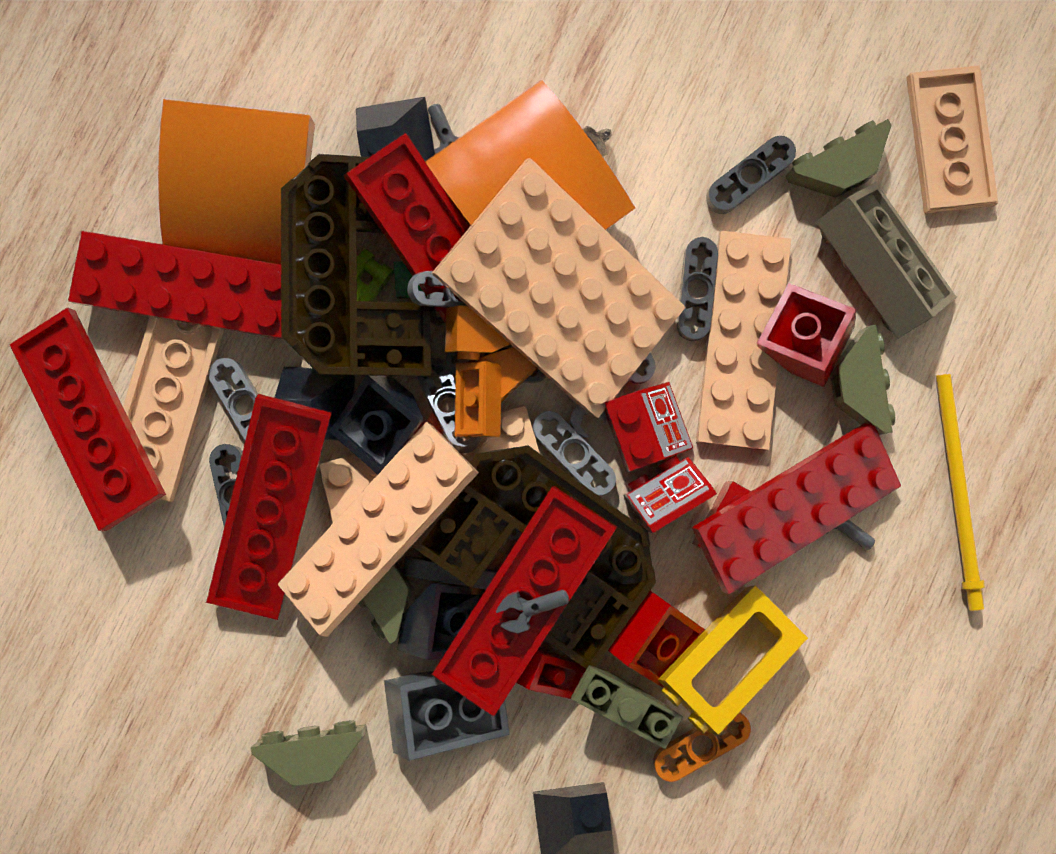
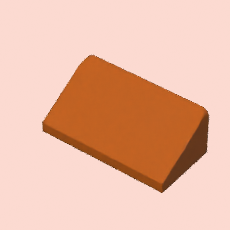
(478, 399)

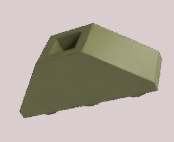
(843, 163)
(862, 383)
(388, 603)
(627, 705)
(310, 754)

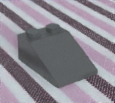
(435, 718)

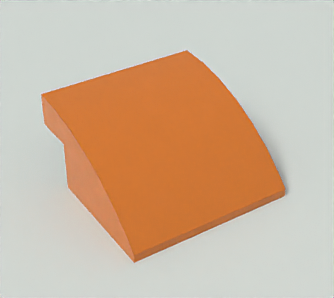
(534, 128)
(226, 175)

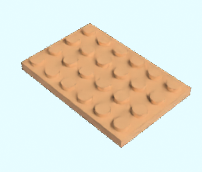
(559, 288)

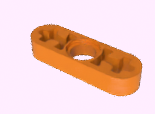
(687, 738)

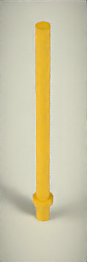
(960, 494)

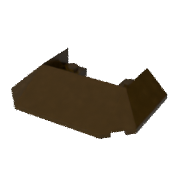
(320, 283)
(506, 498)

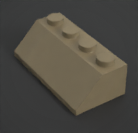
(886, 260)

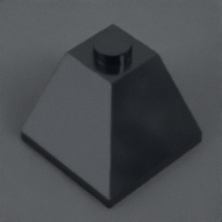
(386, 122)
(316, 391)
(378, 421)
(436, 619)
(574, 820)

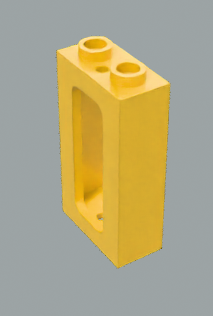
(679, 676)

